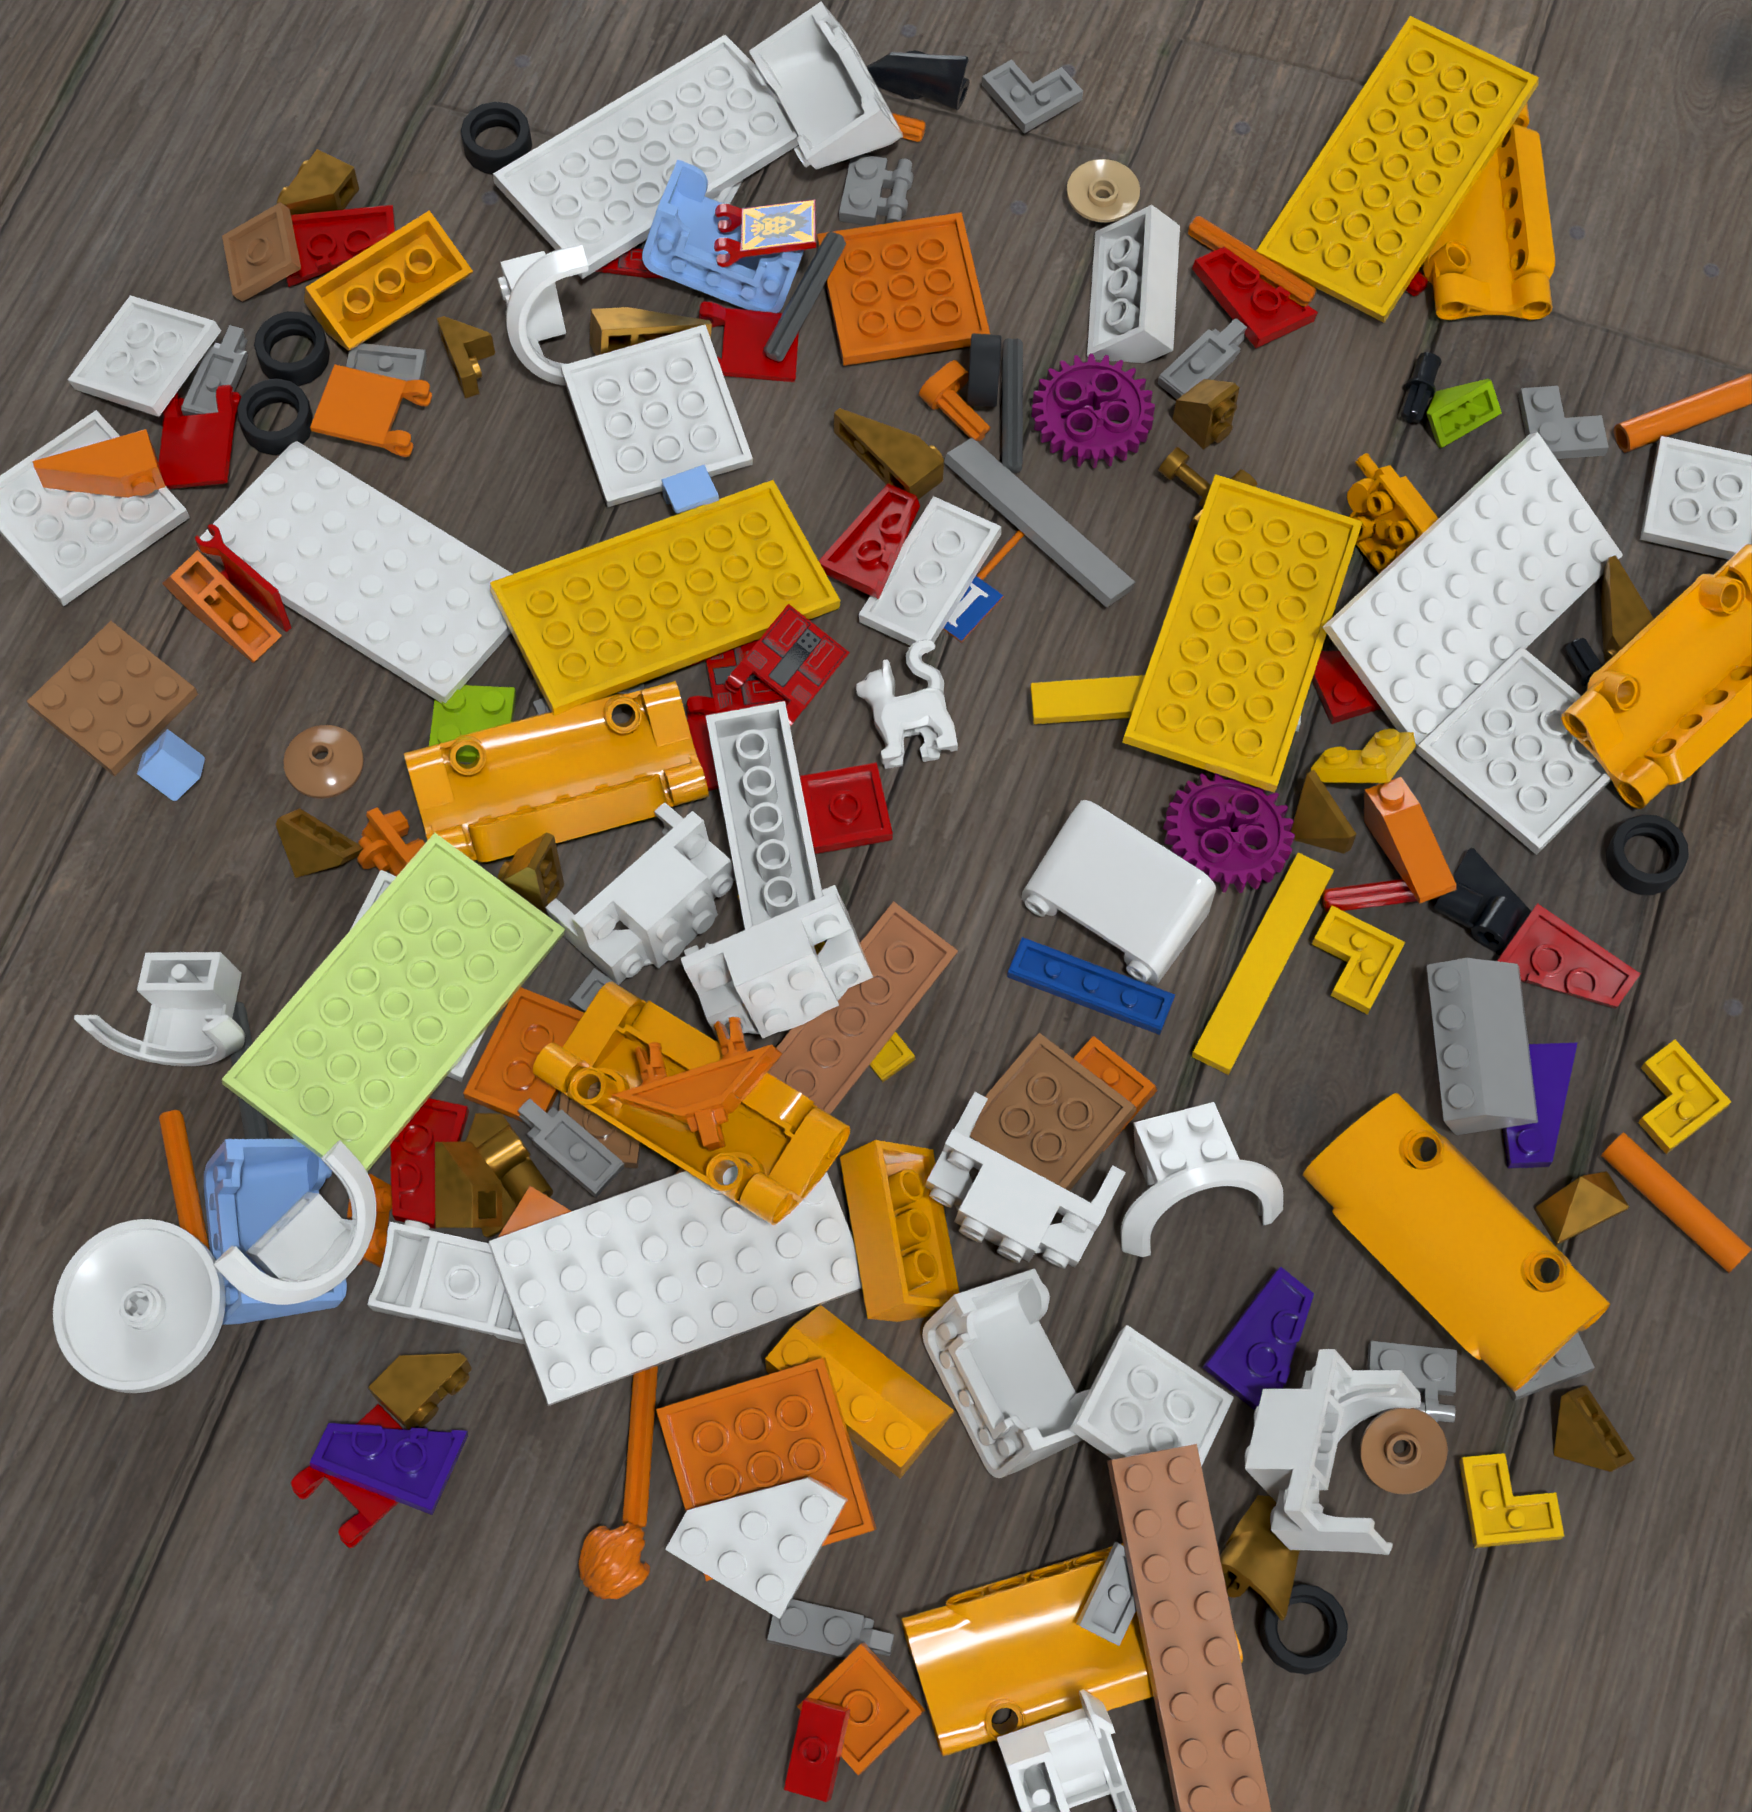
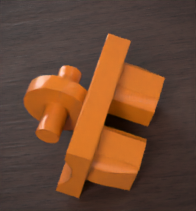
(383, 842)

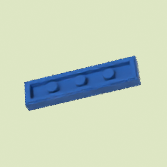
(1091, 985)

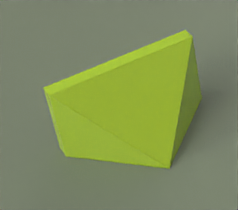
(1461, 410)

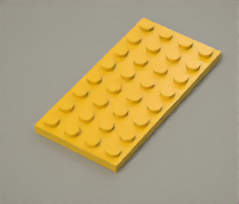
(1397, 168)
(662, 596)
(1243, 633)

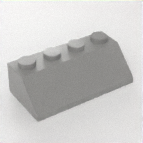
(1481, 1045)

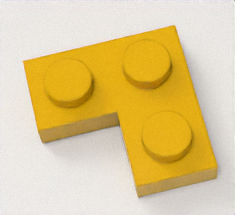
(1373, 764)
(1368, 953)
(1690, 1096)
(1499, 1516)

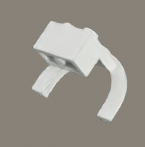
(534, 304)
(189, 1011)
(1187, 1155)
(310, 1244)
(1066, 1761)

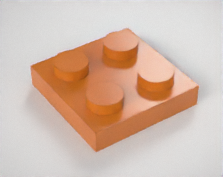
(877, 1703)

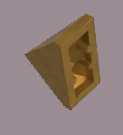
(1320, 819)
(313, 844)
(1581, 1206)
(1587, 1433)

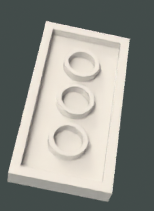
(931, 573)

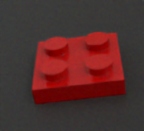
(846, 808)

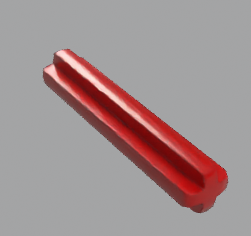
(1368, 895)

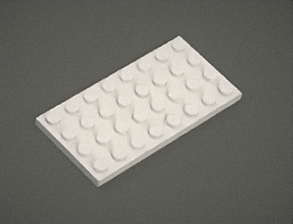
(611, 169)
(368, 570)
(1473, 589)
(665, 1277)

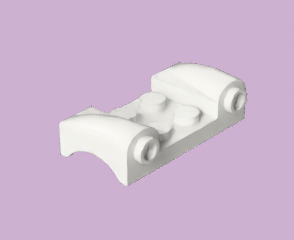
(443, 1282)

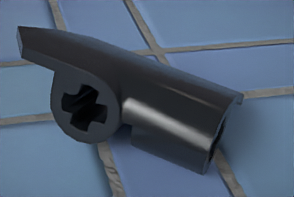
(923, 75)
(1483, 903)

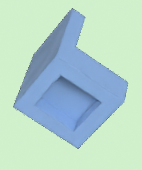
(689, 489)
(171, 765)

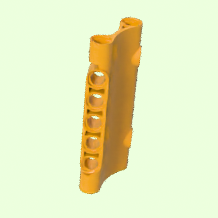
(1500, 239)
(1673, 687)
(559, 774)
(1022, 1652)

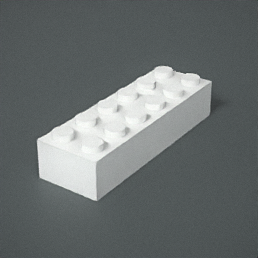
(764, 811)

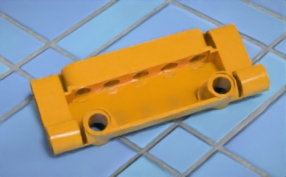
(771, 1129)
(1453, 1241)

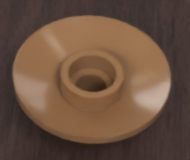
(323, 776)
(1414, 1467)

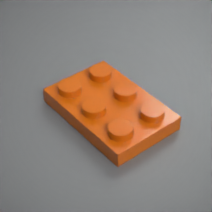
(505, 1070)

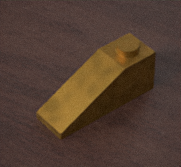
(627, 326)
(891, 453)
(1622, 608)
(535, 872)

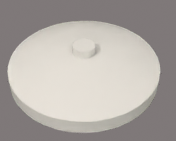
(139, 1306)

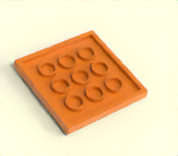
(905, 289)
(766, 1437)

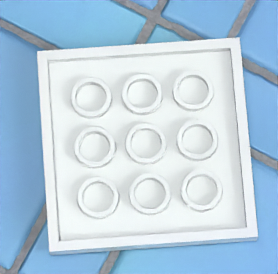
(655, 414)
(74, 535)
(1515, 754)

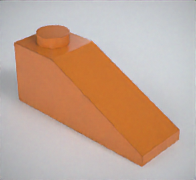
(111, 467)
(221, 607)
(1407, 839)

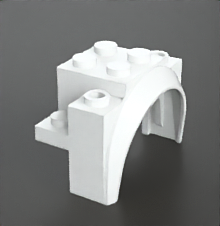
(660, 898)
(777, 968)
(1012, 1202)
(1297, 1447)

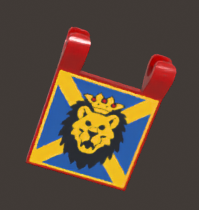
(766, 229)

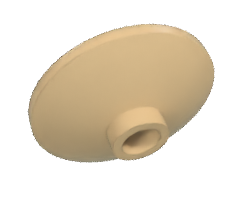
(1107, 180)

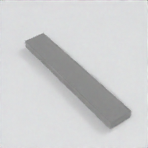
(1039, 522)

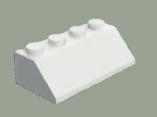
(1134, 288)

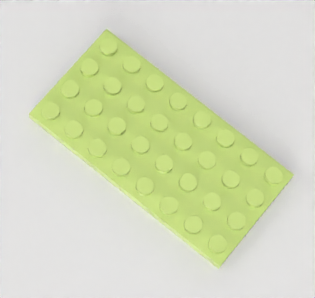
(394, 1005)

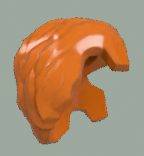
(612, 1561)

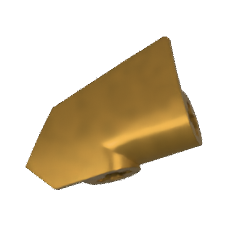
(508, 1160)
(1259, 1559)

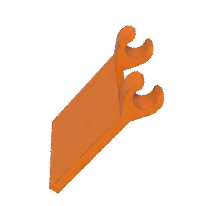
(364, 406)

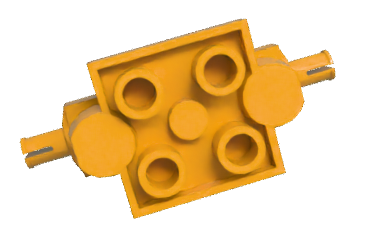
(1390, 513)

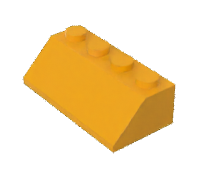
(386, 282)
(898, 1231)
(879, 1401)

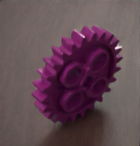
(1093, 410)
(1229, 831)

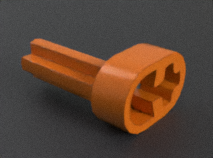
(941, 392)

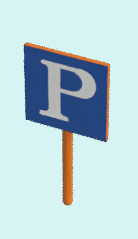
(978, 598)

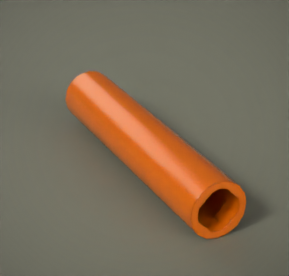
(1684, 413)
(1676, 1202)

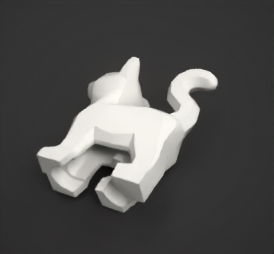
(909, 714)

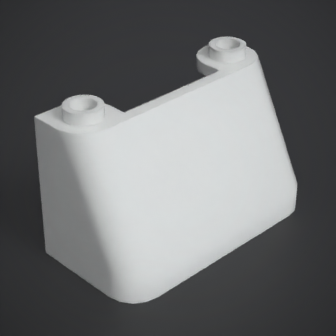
(824, 89)
(1122, 889)
(1004, 1372)

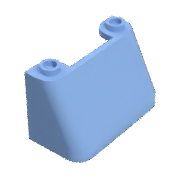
(683, 249)
(245, 1194)

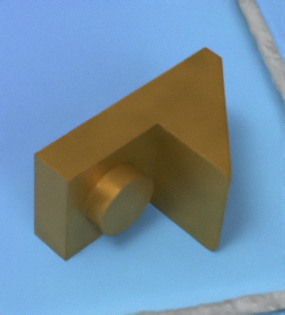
(465, 347)

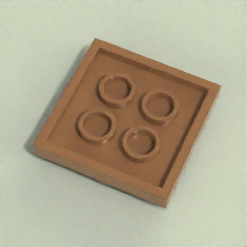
(112, 698)
(1051, 1114)

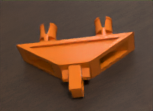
(705, 1093)

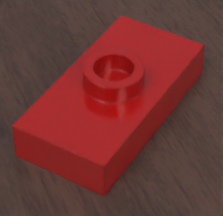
(817, 1749)

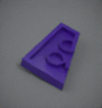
(1535, 1143)
(1263, 1339)
(391, 1462)

